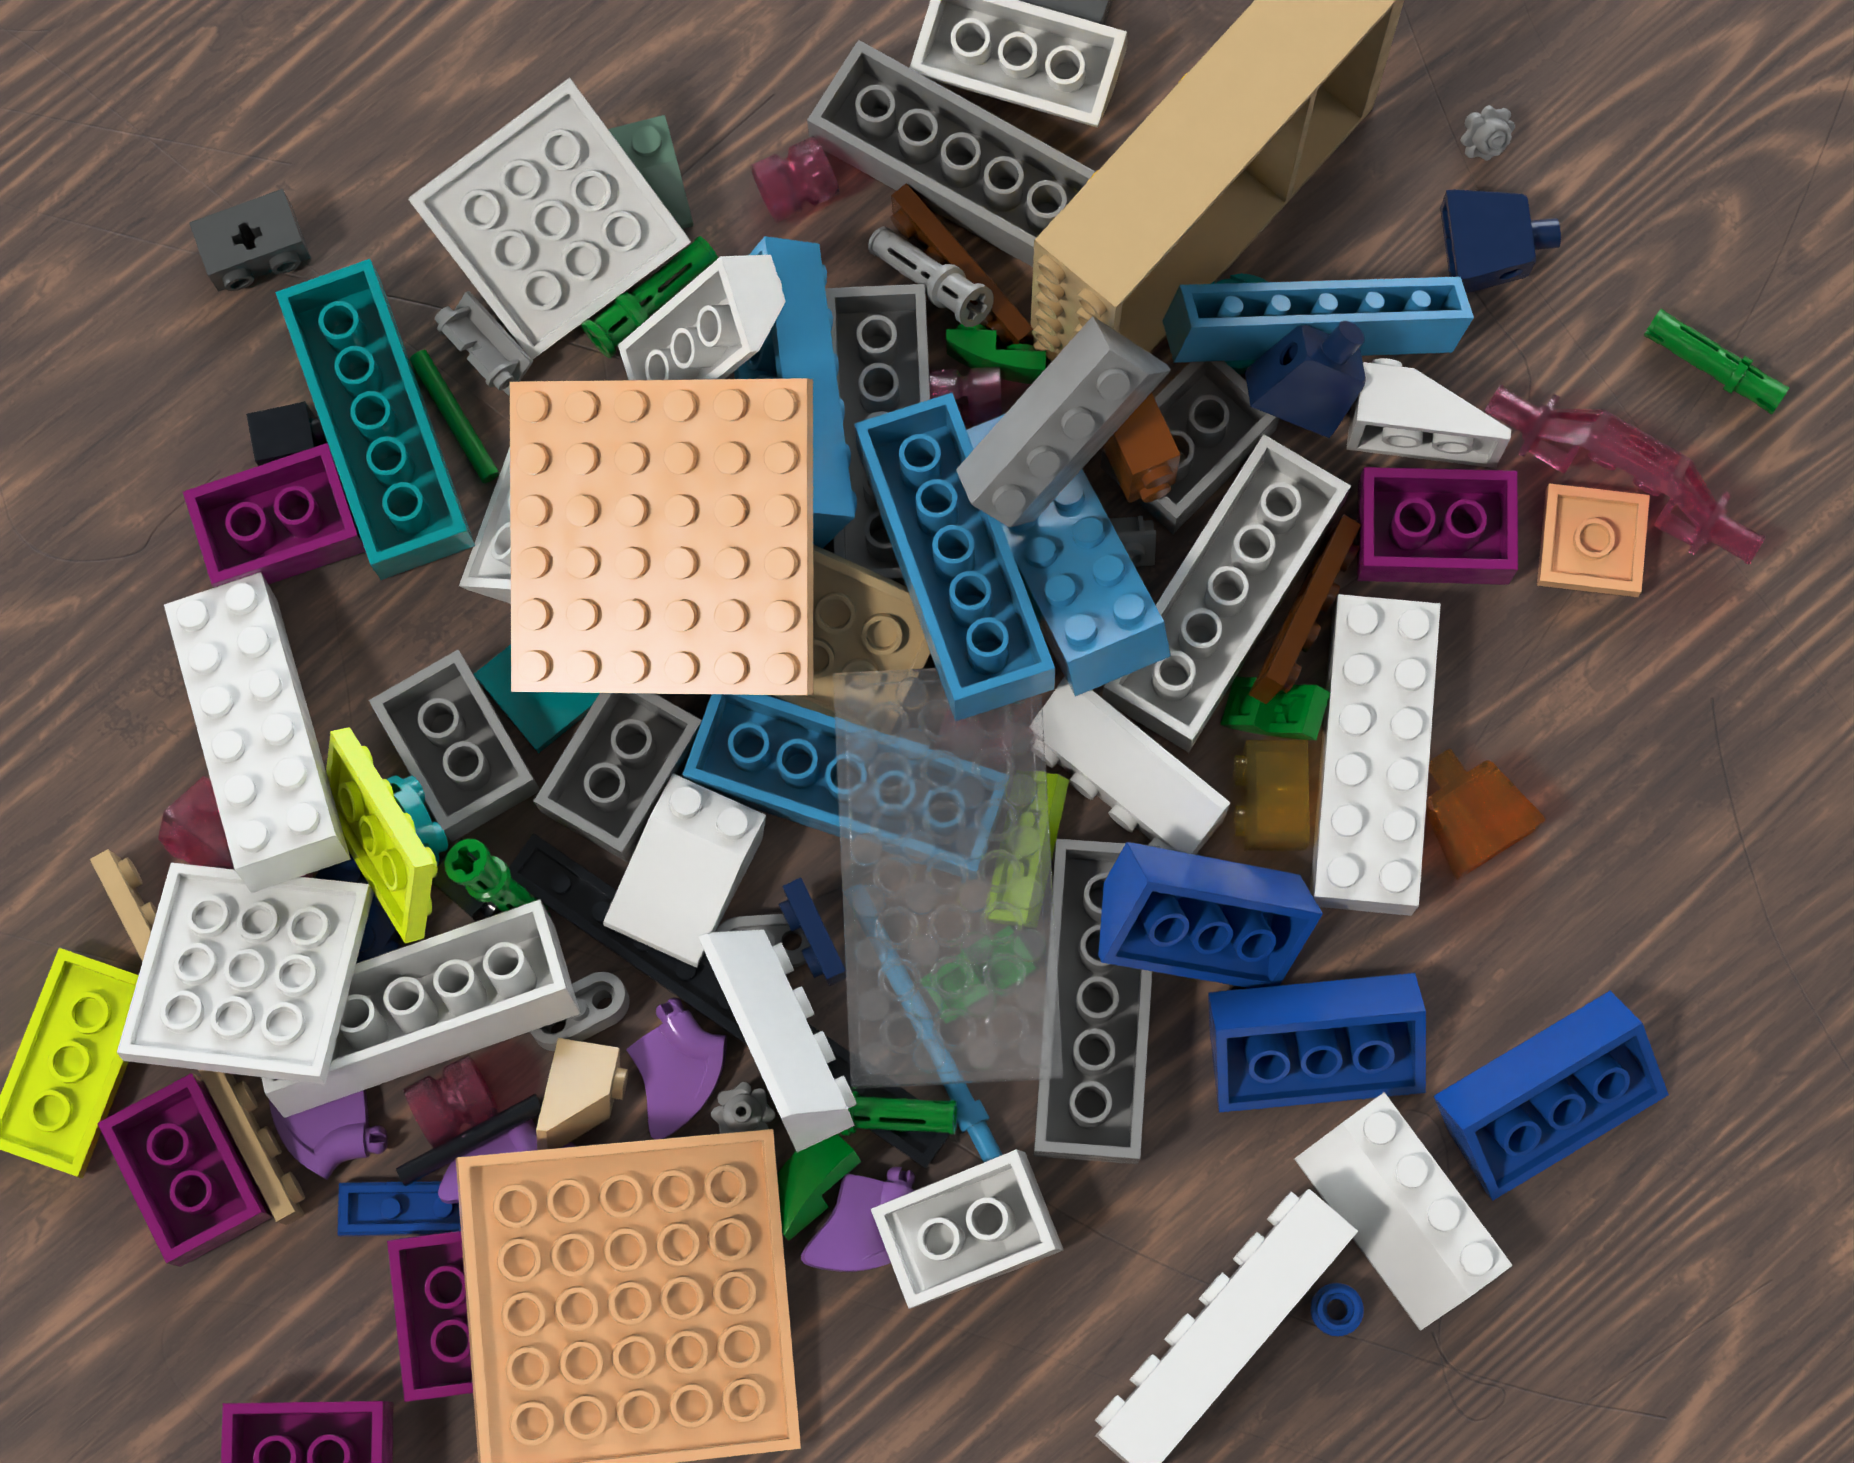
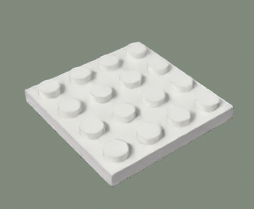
(550, 219)
(246, 975)

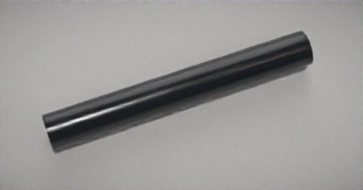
(469, 1140)

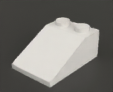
(1418, 418)
(685, 869)
(967, 1229)

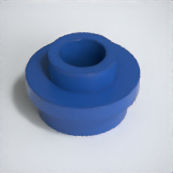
(1348, 1297)

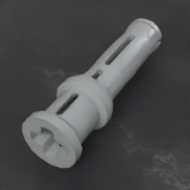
(944, 283)

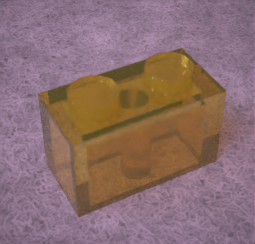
(1274, 795)

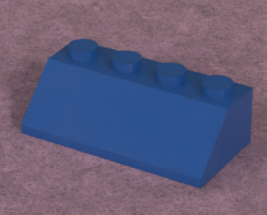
(1203, 917)
(1318, 1042)
(1552, 1094)

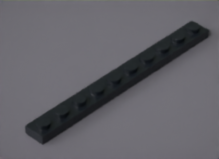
(585, 902)

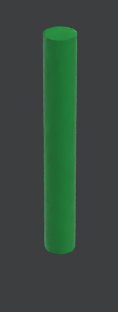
(454, 416)

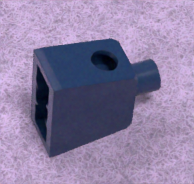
(1492, 237)
(1309, 377)

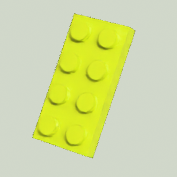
(381, 836)
(67, 1064)

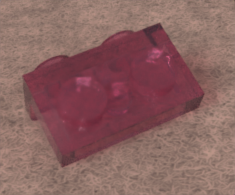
(194, 829)

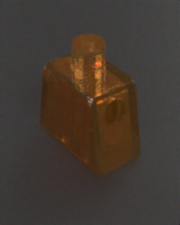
(1476, 812)

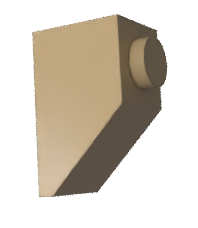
(579, 1091)

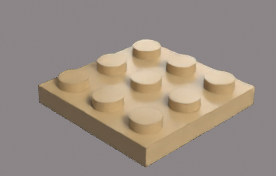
(857, 627)

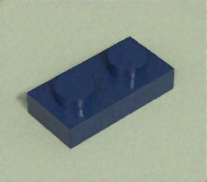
(802, 914)

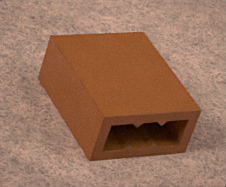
(1144, 454)

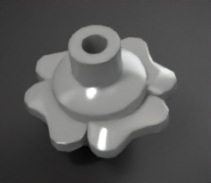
(1487, 133)
(742, 1110)

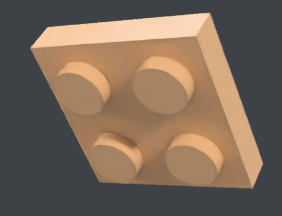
(1593, 540)

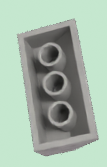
(1059, 424)

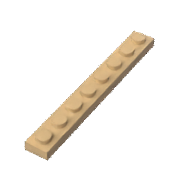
(231, 1098)

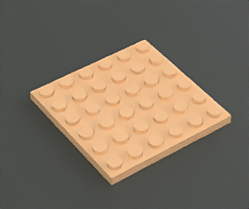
(662, 536)
(628, 1301)

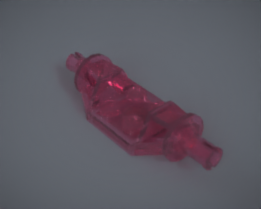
(1651, 462)

